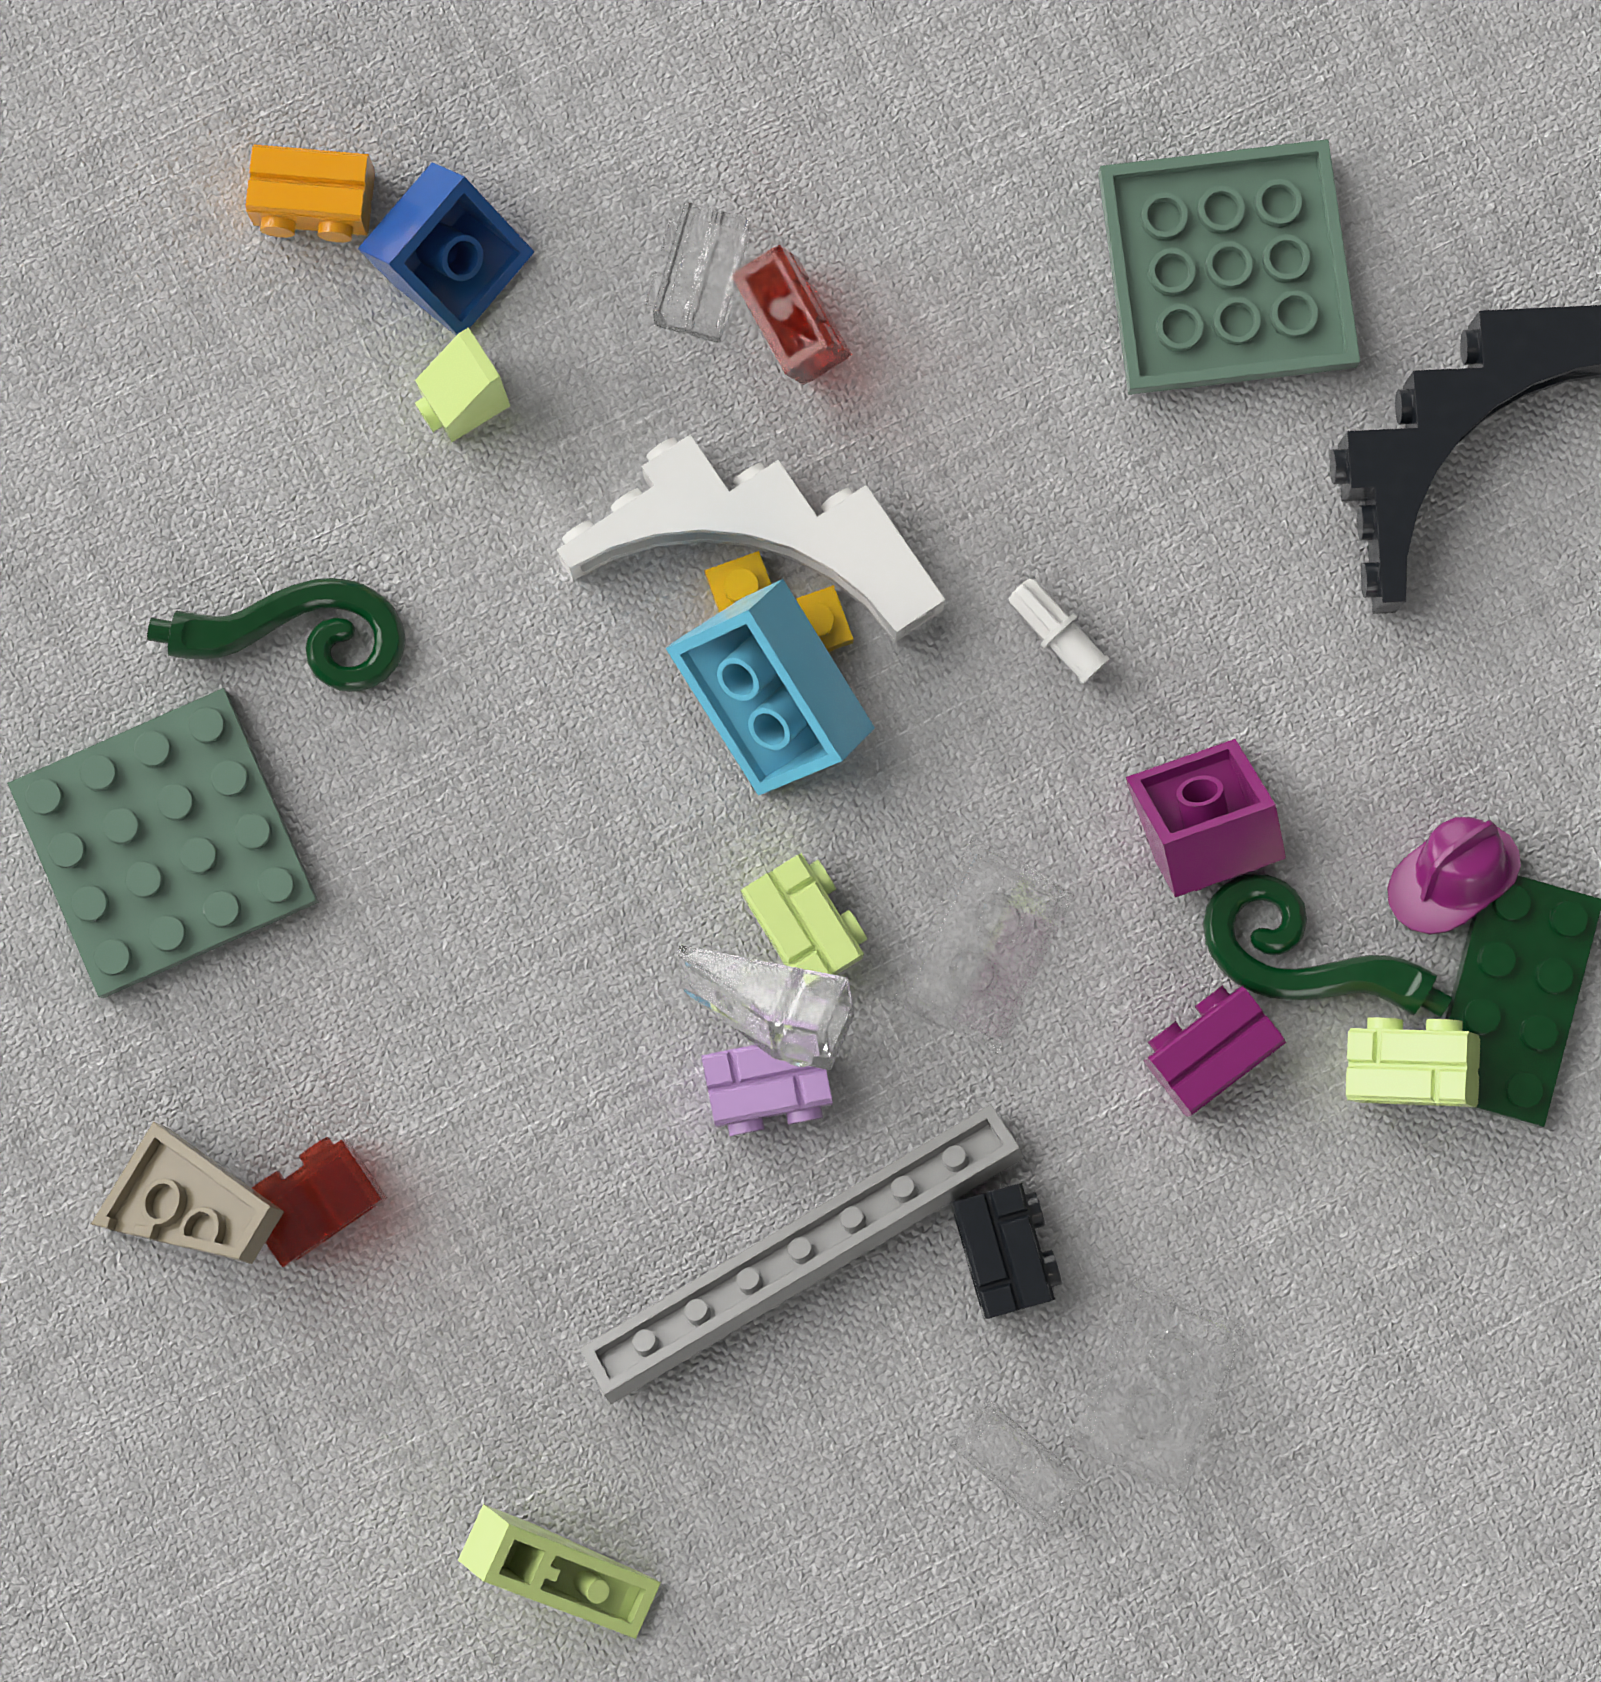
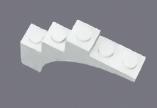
(765, 511)

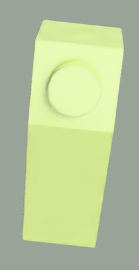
(557, 1572)

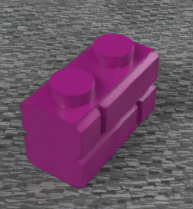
(1213, 1049)

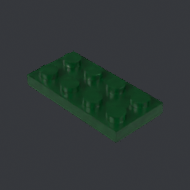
(1522, 991)

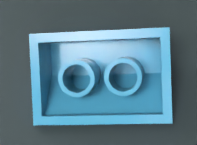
(771, 689)

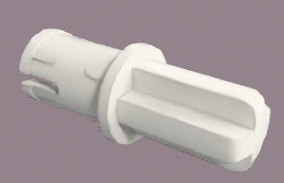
(1057, 630)

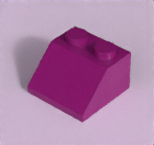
(1207, 817)

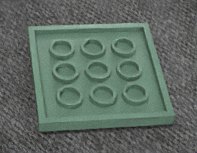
(1228, 267)
(162, 843)

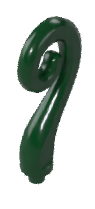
(219, 636)
(1384, 976)

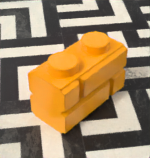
(310, 192)

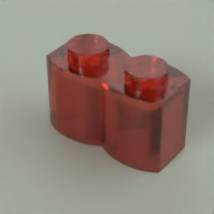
(318, 1198)

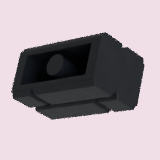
(1005, 1250)

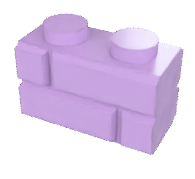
(752, 1085)

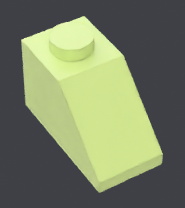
(460, 388)

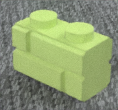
(801, 918)
(1413, 1065)

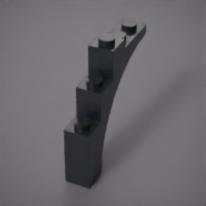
(1392, 469)

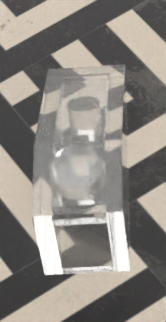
(778, 1007)

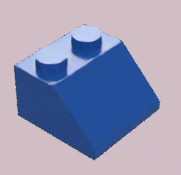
(446, 248)

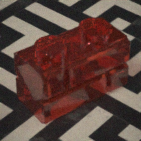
(791, 315)

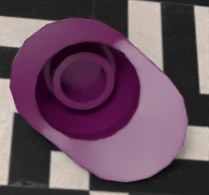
(1453, 875)

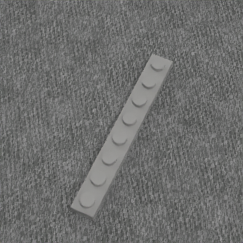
(801, 1253)

